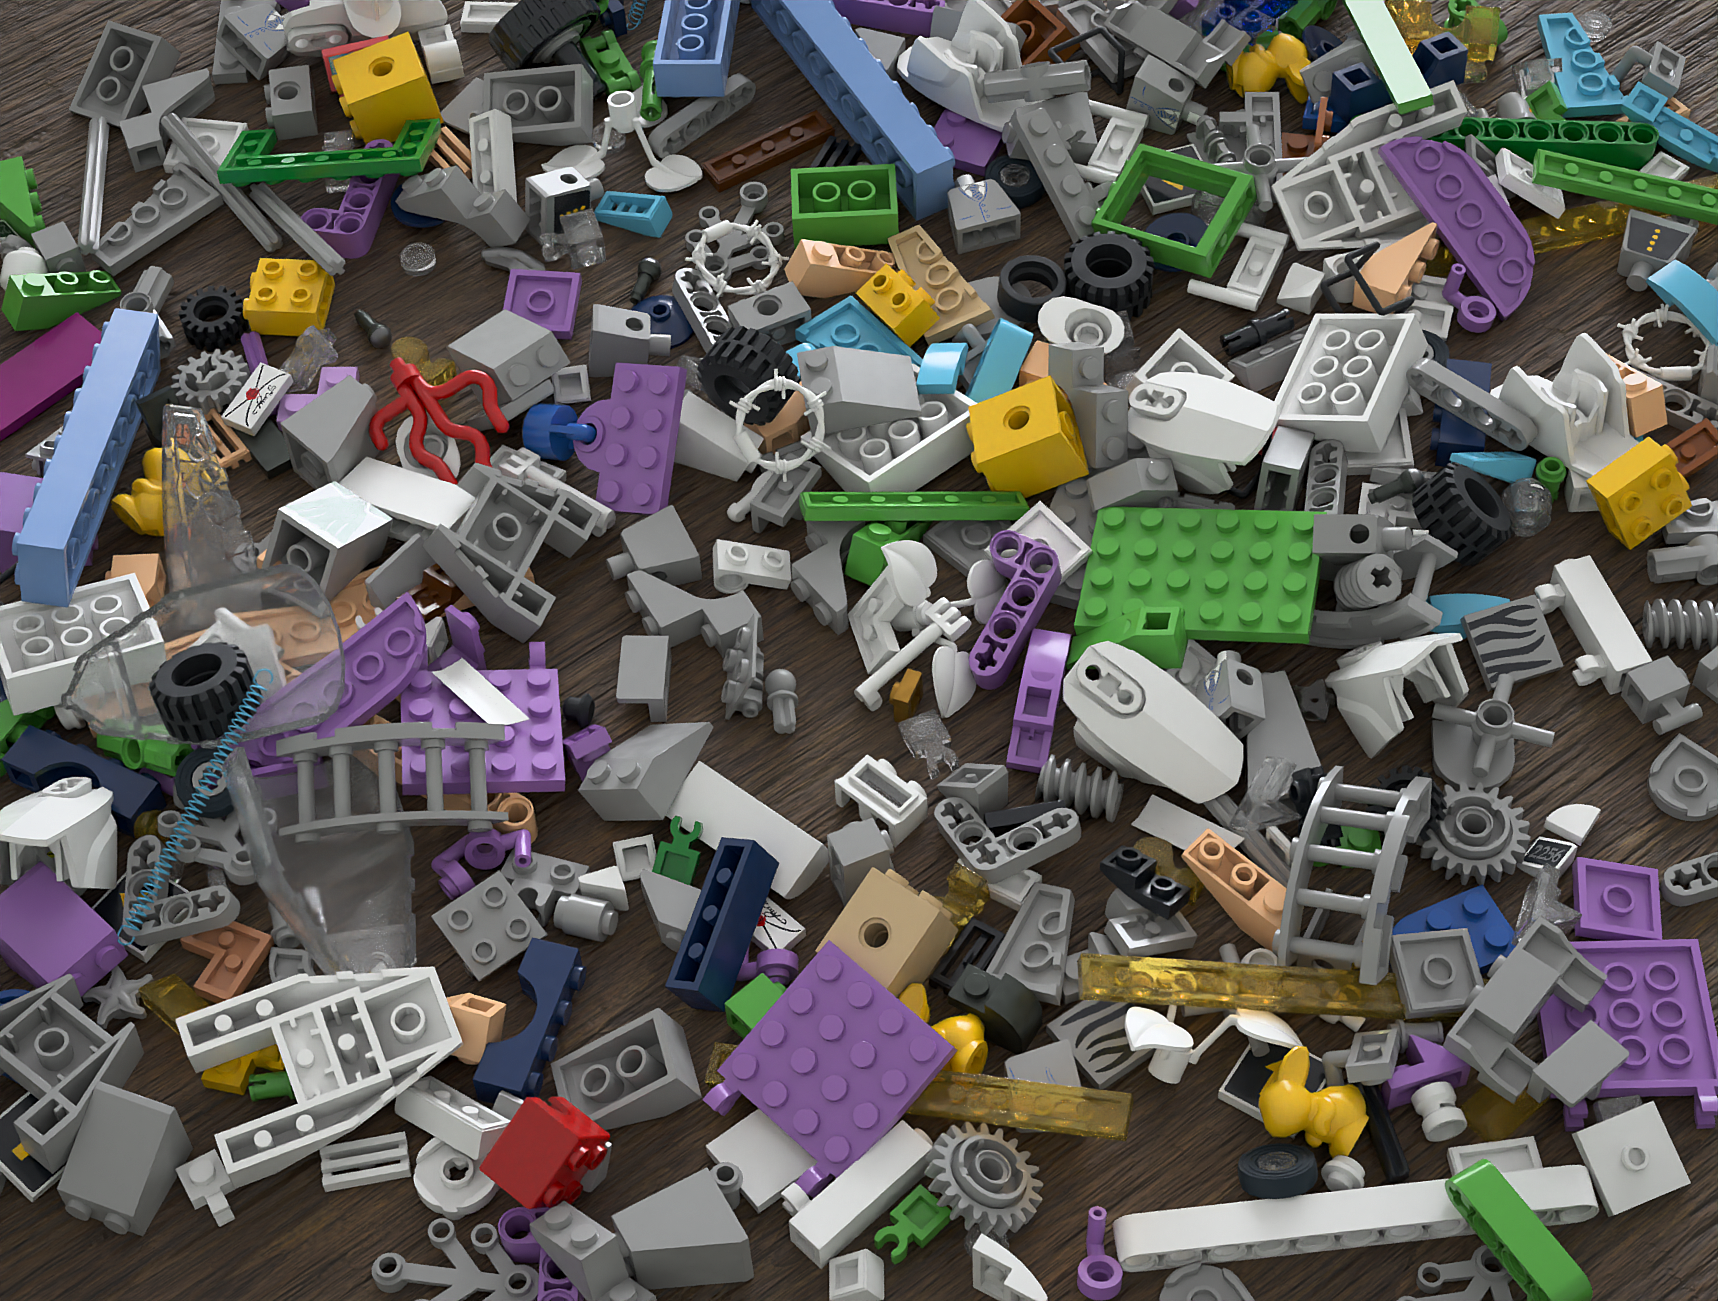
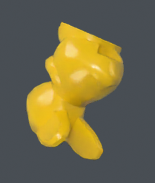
(1260, 67)
(144, 508)
(962, 1032)
(1327, 1116)

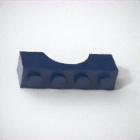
(1360, 91)
(44, 758)
(549, 979)

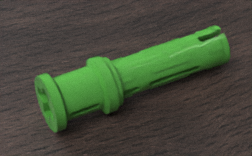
(651, 104)

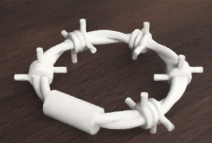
(753, 232)
(1666, 374)
(745, 442)

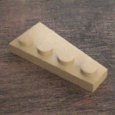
(954, 298)

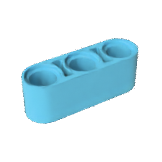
(999, 361)

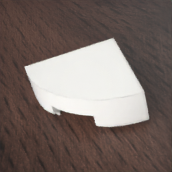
(1572, 822)

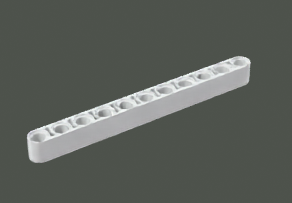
(1333, 1220)

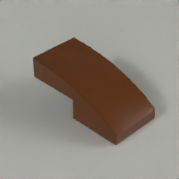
(434, 593)

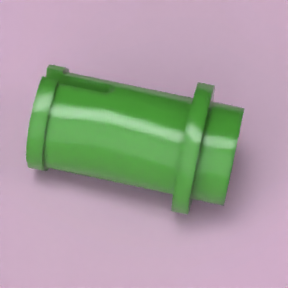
(1550, 474)
(270, 1086)

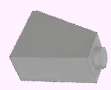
(1062, 109)
(1284, 470)

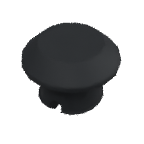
(579, 709)

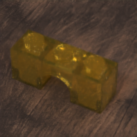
(1476, 32)

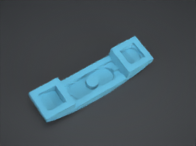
(1675, 131)
(1691, 294)

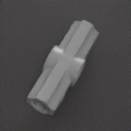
(1037, 81)
(1691, 561)

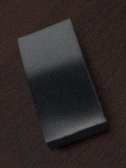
(1137, 878)

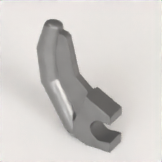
(510, 258)

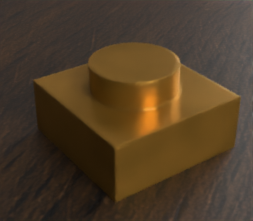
(906, 695)

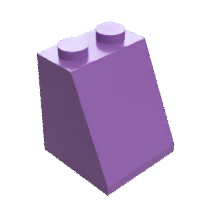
(54, 932)

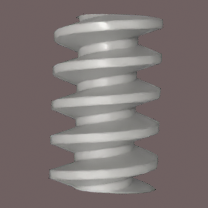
(1367, 583)
(1680, 623)
(1080, 788)

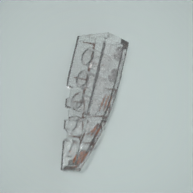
(199, 514)

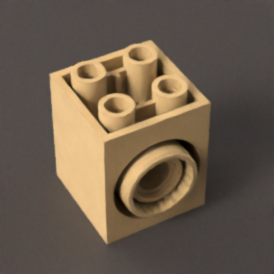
(892, 930)

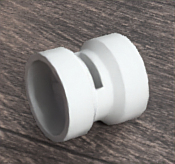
(1439, 1111)

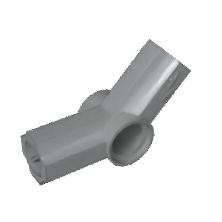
(149, 297)

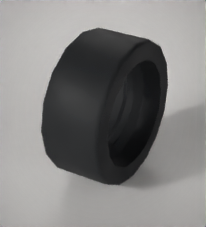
(1024, 269)

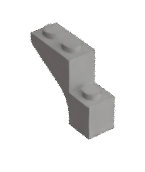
(1318, 74)
(180, 95)
(453, 198)
(1098, 408)
(819, 574)
(684, 616)
(587, 1255)

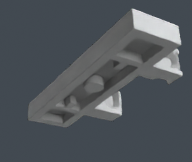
(1261, 110)
(1048, 150)

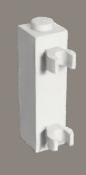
(1596, 621)
(858, 1195)

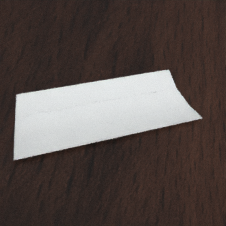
(480, 694)
(1178, 825)

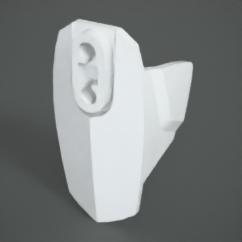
(326, 24)
(955, 69)
(1579, 413)
(1201, 426)
(1372, 684)
(1160, 736)
(69, 821)

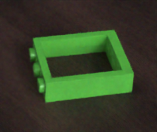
(1150, 161)

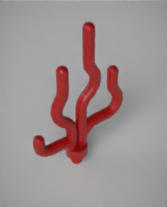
(417, 394)

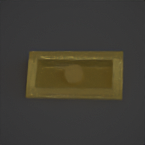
(171, 999)
(1495, 1116)

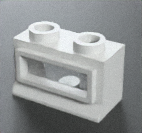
(883, 796)

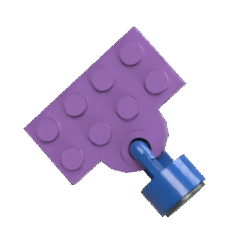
(621, 437)

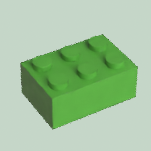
(845, 204)

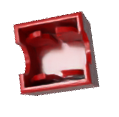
(546, 1153)

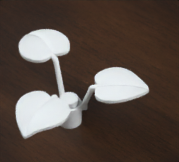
(669, 175)
(911, 574)
(1174, 1044)

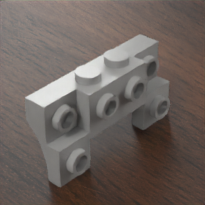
(1155, 33)
(1512, 998)

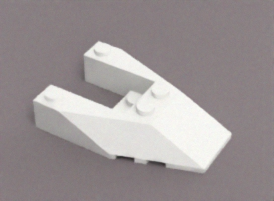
(1347, 191)
(345, 1048)

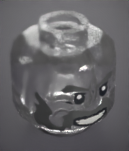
(1528, 506)

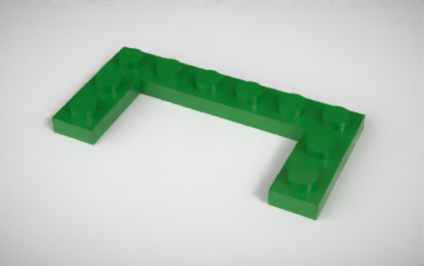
(251, 158)

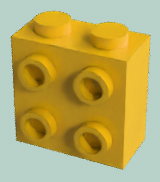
(288, 297)
(1640, 492)

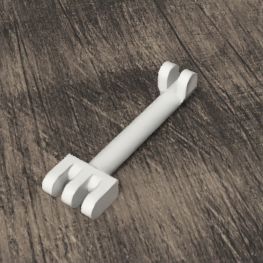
(526, 465)
(943, 621)

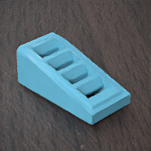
(651, 222)
(1500, 465)

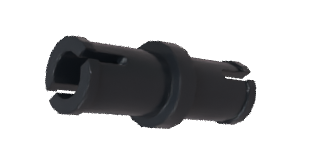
(1257, 332)

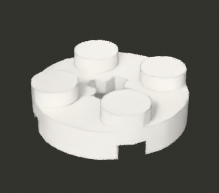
(450, 1197)

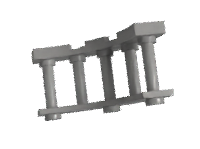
(1392, 619)
(385, 741)
(1386, 864)

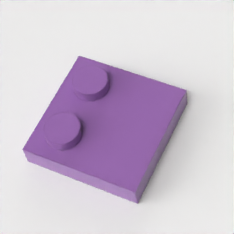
(970, 141)
(545, 298)
(1616, 901)

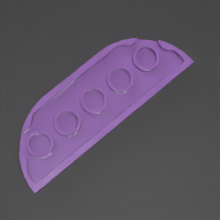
(1468, 217)
(377, 669)

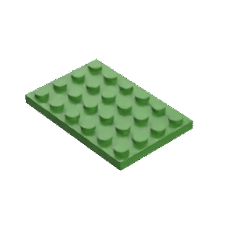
(1225, 569)

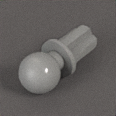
(782, 700)

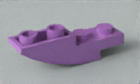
(1038, 700)

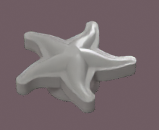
(118, 998)

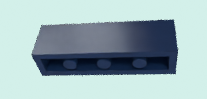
(722, 924)

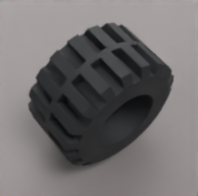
(1110, 272)
(739, 365)
(1463, 513)
(203, 691)

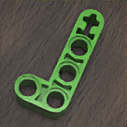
(1516, 1235)

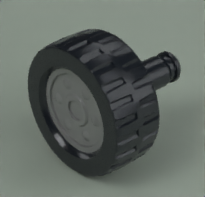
(546, 32)

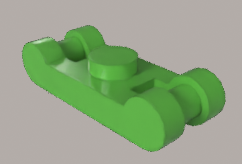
(610, 64)

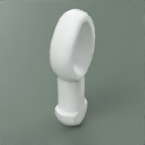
(738, 510)

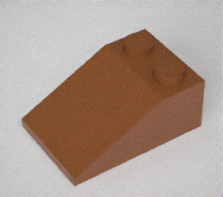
(1042, 31)

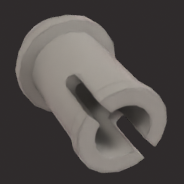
(281, 933)
(1427, 1030)
(729, 1180)

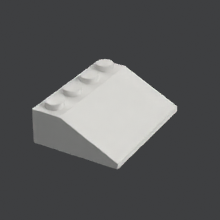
(1351, 377)
(900, 452)
(45, 640)

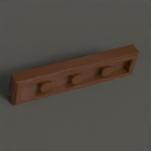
(767, 151)

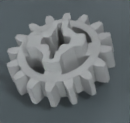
(210, 380)

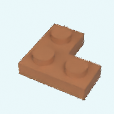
(235, 958)

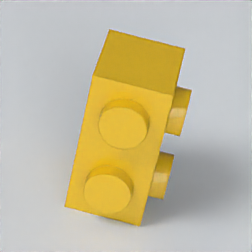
(898, 304)

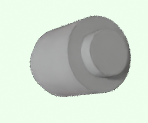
(585, 917)

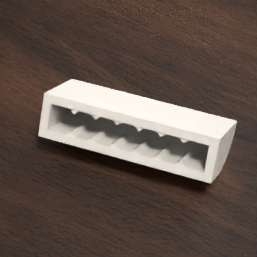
(410, 498)
(734, 813)

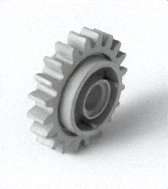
(1498, 840)
(983, 1179)

